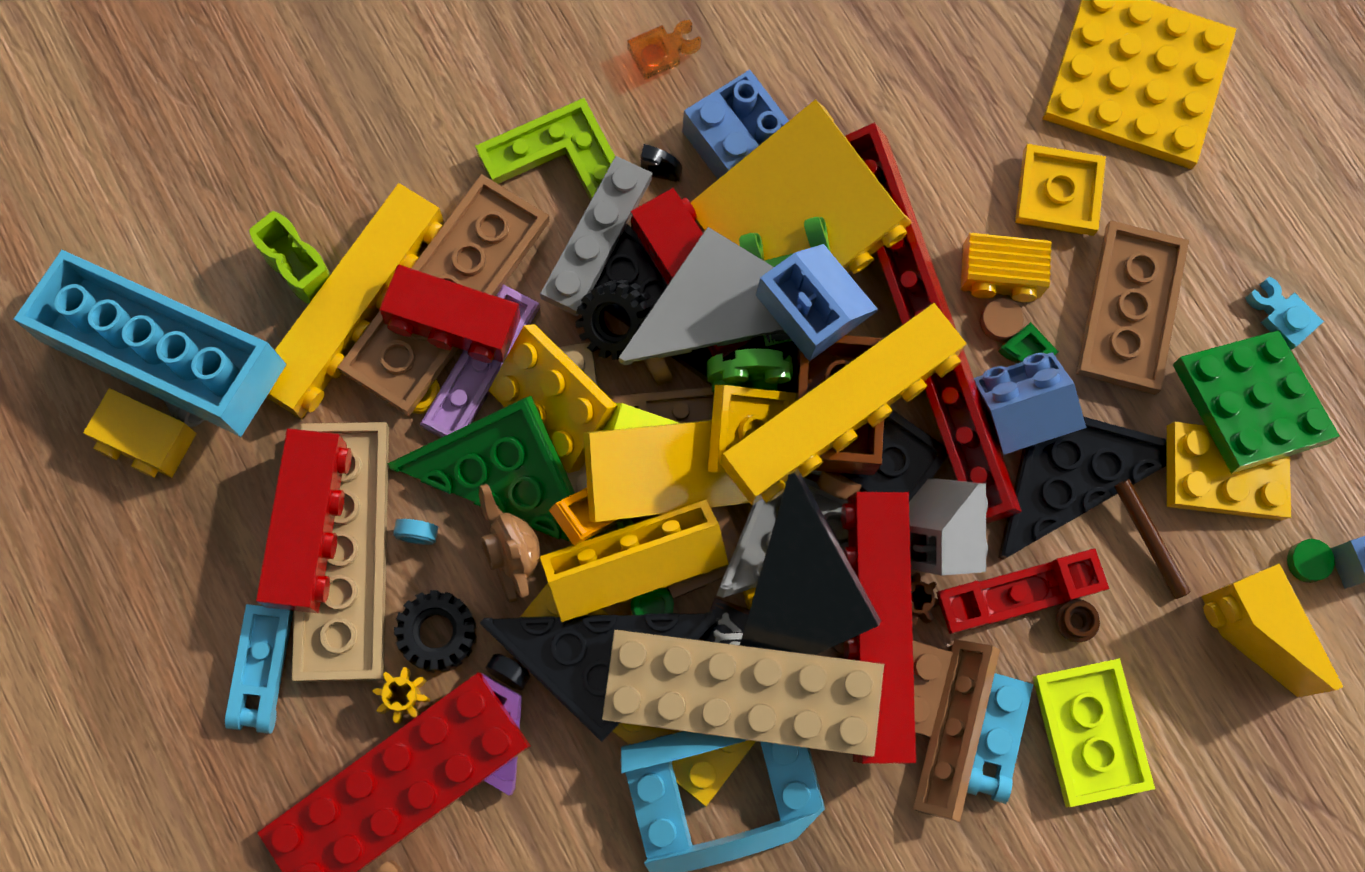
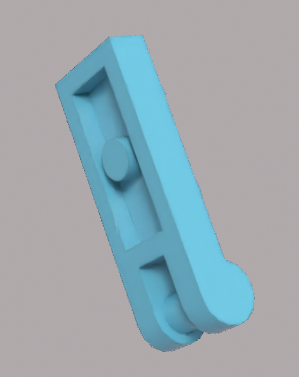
(258, 668)
(1000, 737)

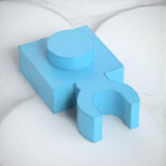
(1289, 315)

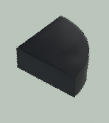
(660, 163)

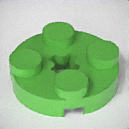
(751, 369)

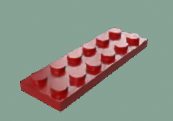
(398, 784)

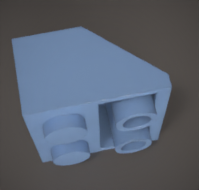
(732, 122)
(814, 299)
(1030, 402)

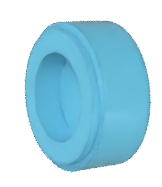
(415, 531)

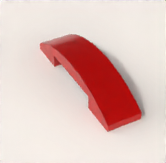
(1022, 591)

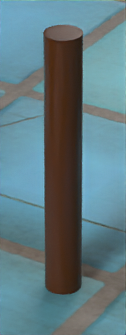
(1152, 539)

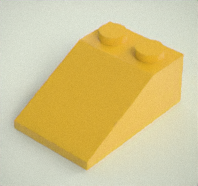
(1271, 628)

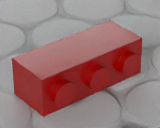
(450, 314)

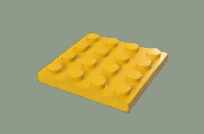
(1141, 77)

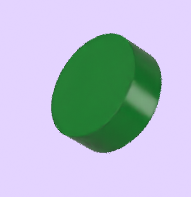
(1310, 560)
(653, 602)

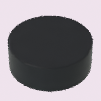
(508, 671)

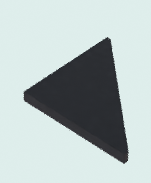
(1074, 475)
(806, 584)
(576, 654)

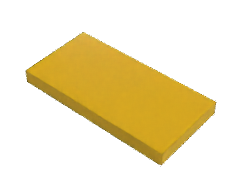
(653, 471)

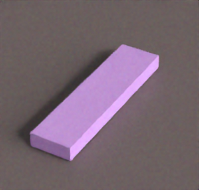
(471, 379)

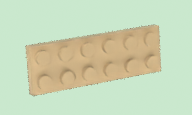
(349, 630)
(744, 692)

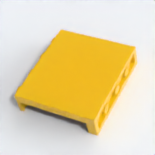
(802, 175)

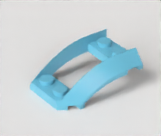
(662, 814)

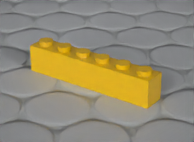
(351, 298)
(843, 404)

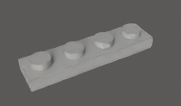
(596, 235)

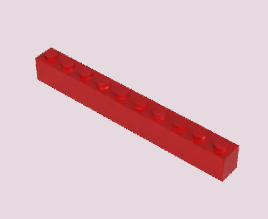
(914, 288)

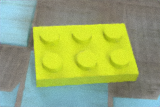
(1093, 733)

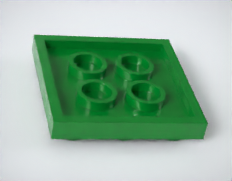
(1255, 401)

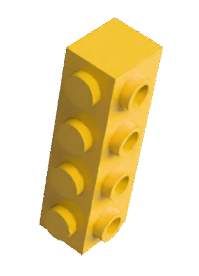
(634, 560)

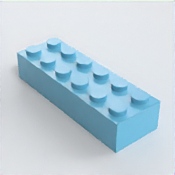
(151, 342)

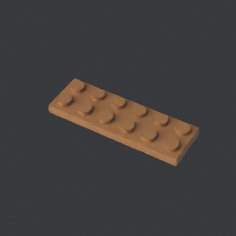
(474, 249)

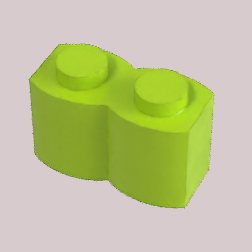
(289, 255)

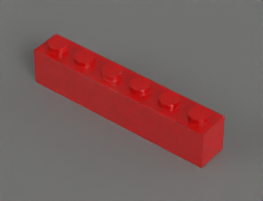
(882, 562)

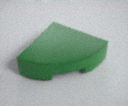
(1026, 343)

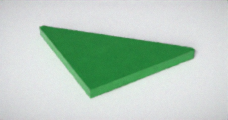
(505, 452)

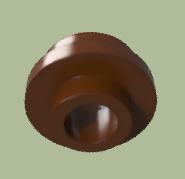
(1090, 619)

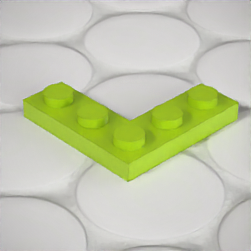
(564, 131)

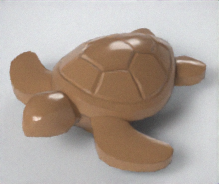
(509, 547)

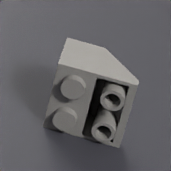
(948, 527)

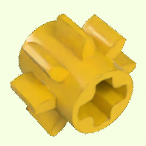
(388, 695)

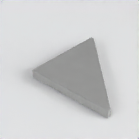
(706, 303)
(753, 543)

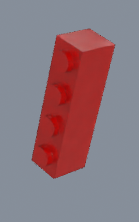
(668, 235)
(303, 521)

